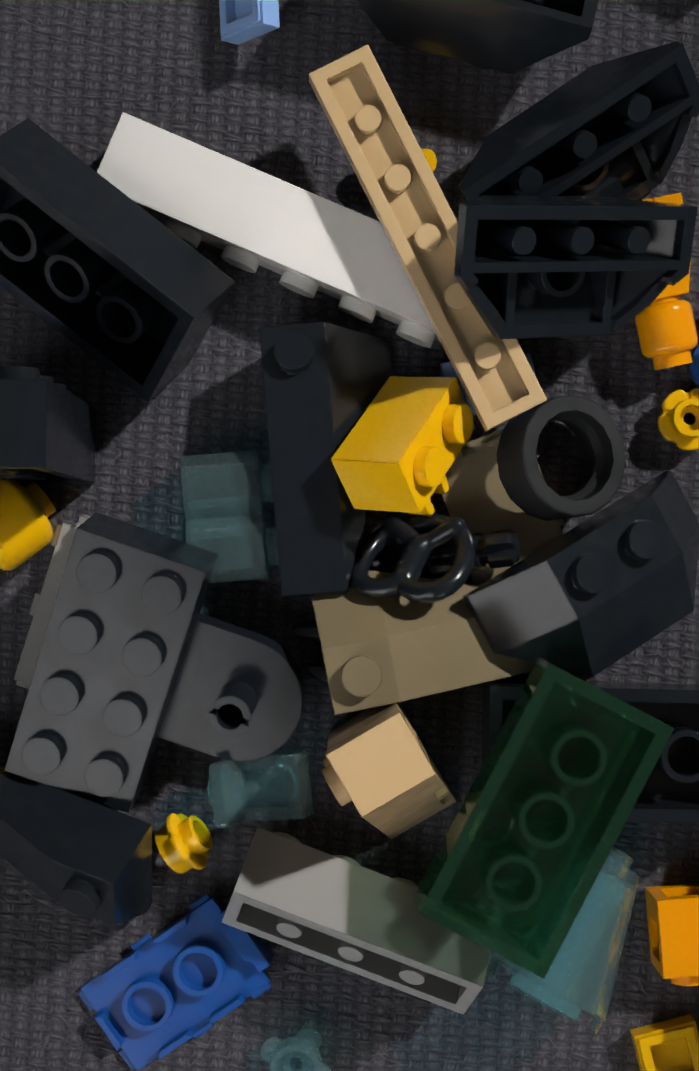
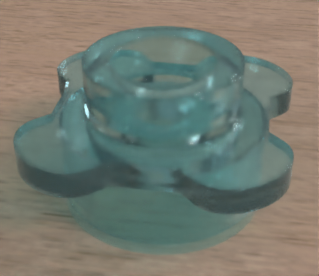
(304, 1046)

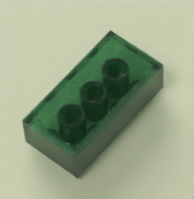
(541, 817)

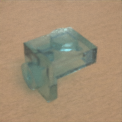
(260, 789)

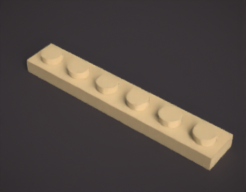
(421, 233)

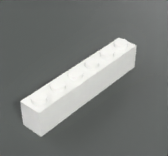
(265, 224)

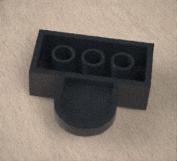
(142, 664)

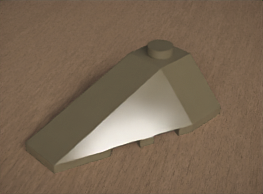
(403, 648)

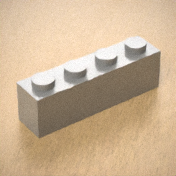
(352, 921)

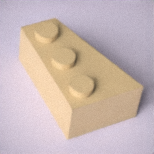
(384, 770)

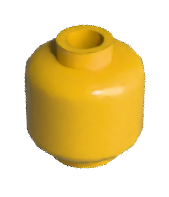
(23, 522)

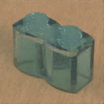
(228, 513)

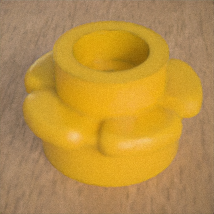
(672, 423)
(184, 842)

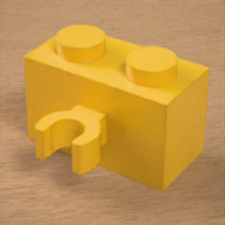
(404, 445)

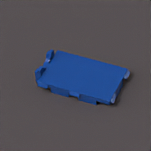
(177, 983)

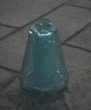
(590, 954)

